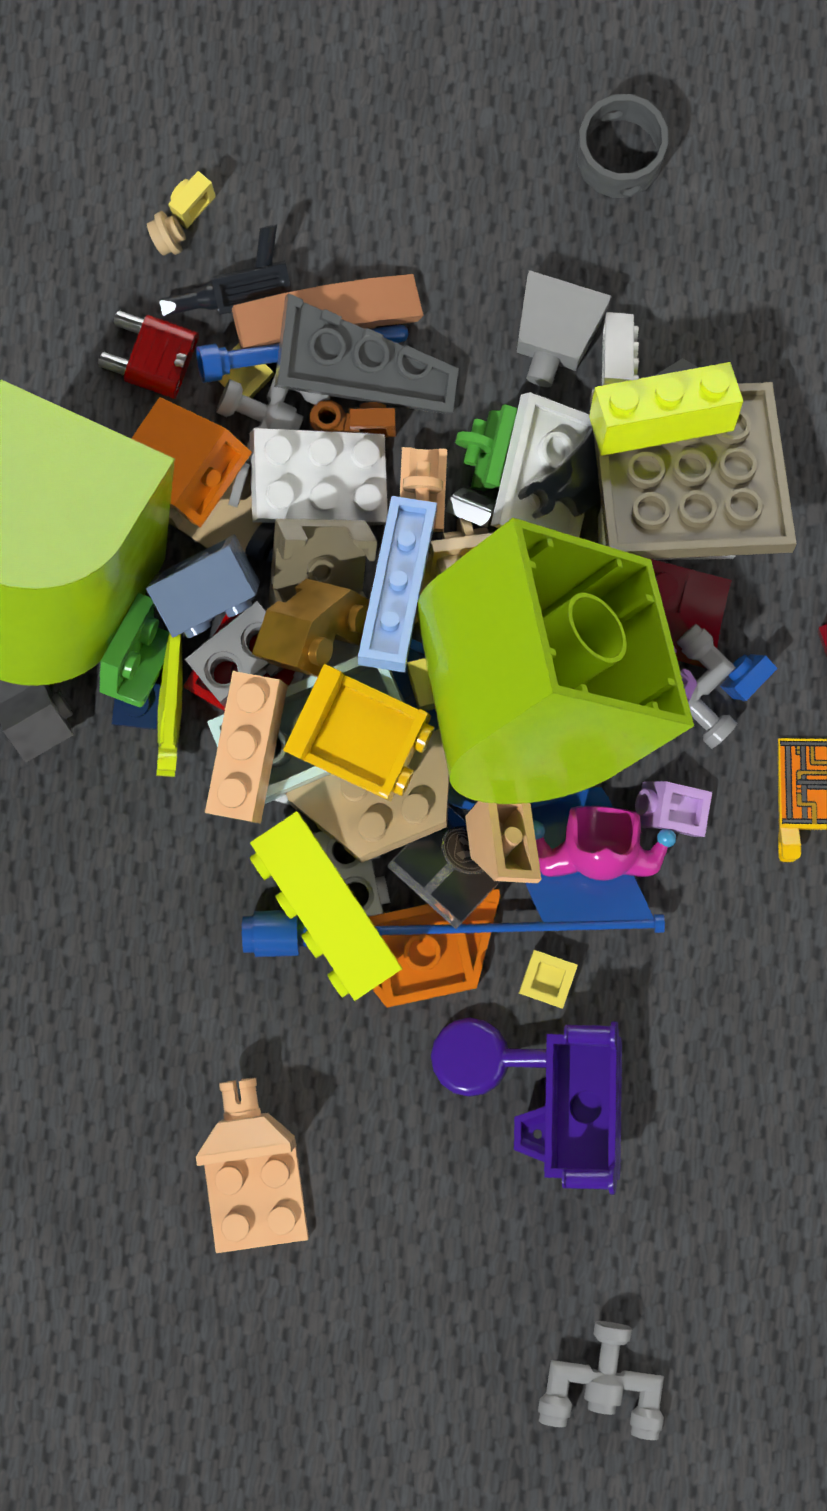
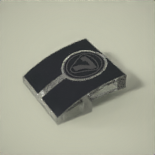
(443, 871)

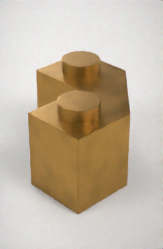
(303, 629)

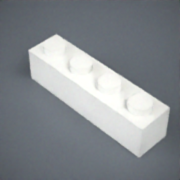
(619, 348)

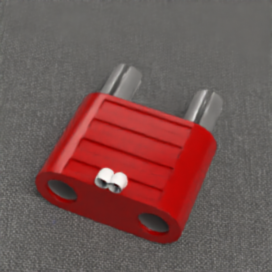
(158, 354)

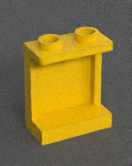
(359, 734)

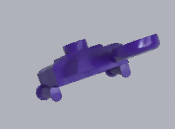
(582, 1094)

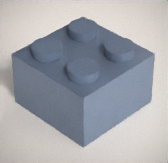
(204, 587)

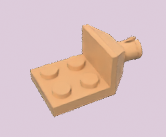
(252, 1175)

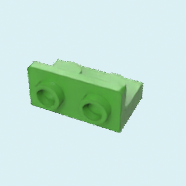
(134, 655)

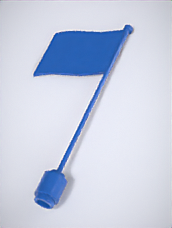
(561, 901)

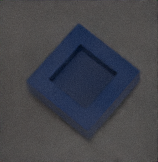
(138, 717)

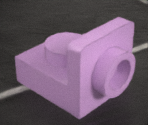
(673, 807)

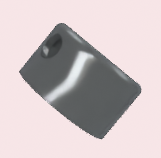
(634, 110)

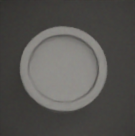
(239, 485)

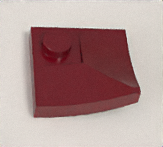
(691, 599)

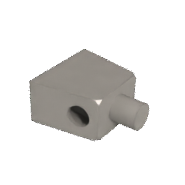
(557, 325)

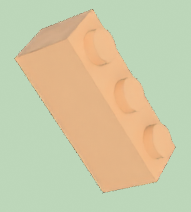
(246, 747)

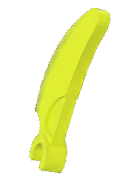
(170, 707)

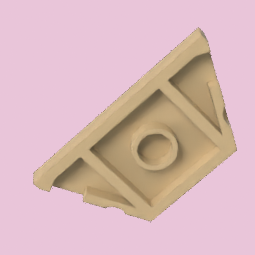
(372, 824)

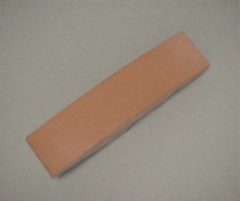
(360, 302)

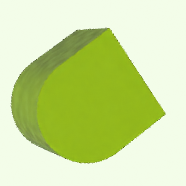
(76, 535)
(548, 665)

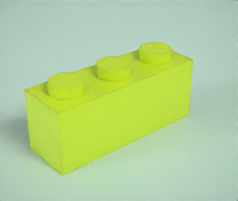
(665, 408)

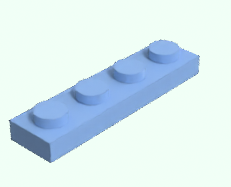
(397, 584)

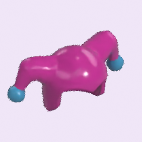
(602, 845)

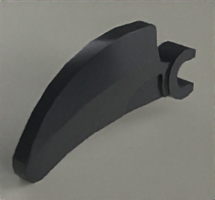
(572, 482)

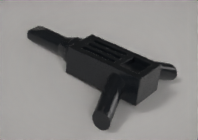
(238, 286)

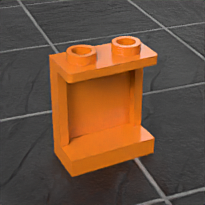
(203, 453)

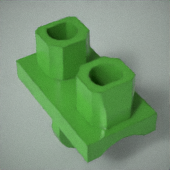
(488, 447)

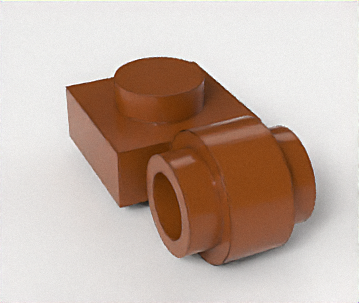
(369, 418)

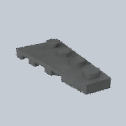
(346, 361)

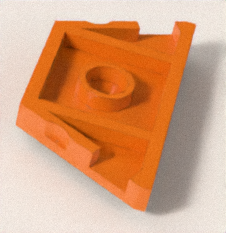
(434, 962)

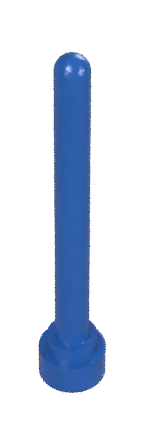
(216, 361)

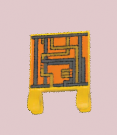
(800, 792)

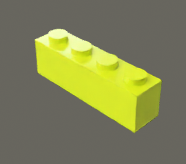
(325, 906)

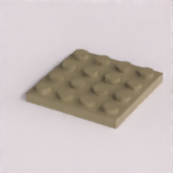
(703, 492)

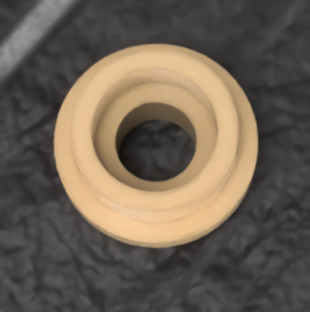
(166, 233)

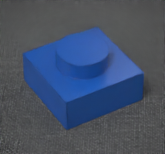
(748, 676)

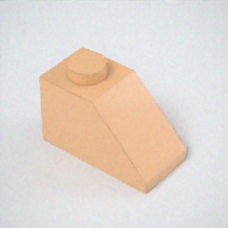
(504, 841)

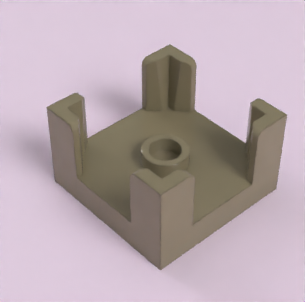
(320, 552)

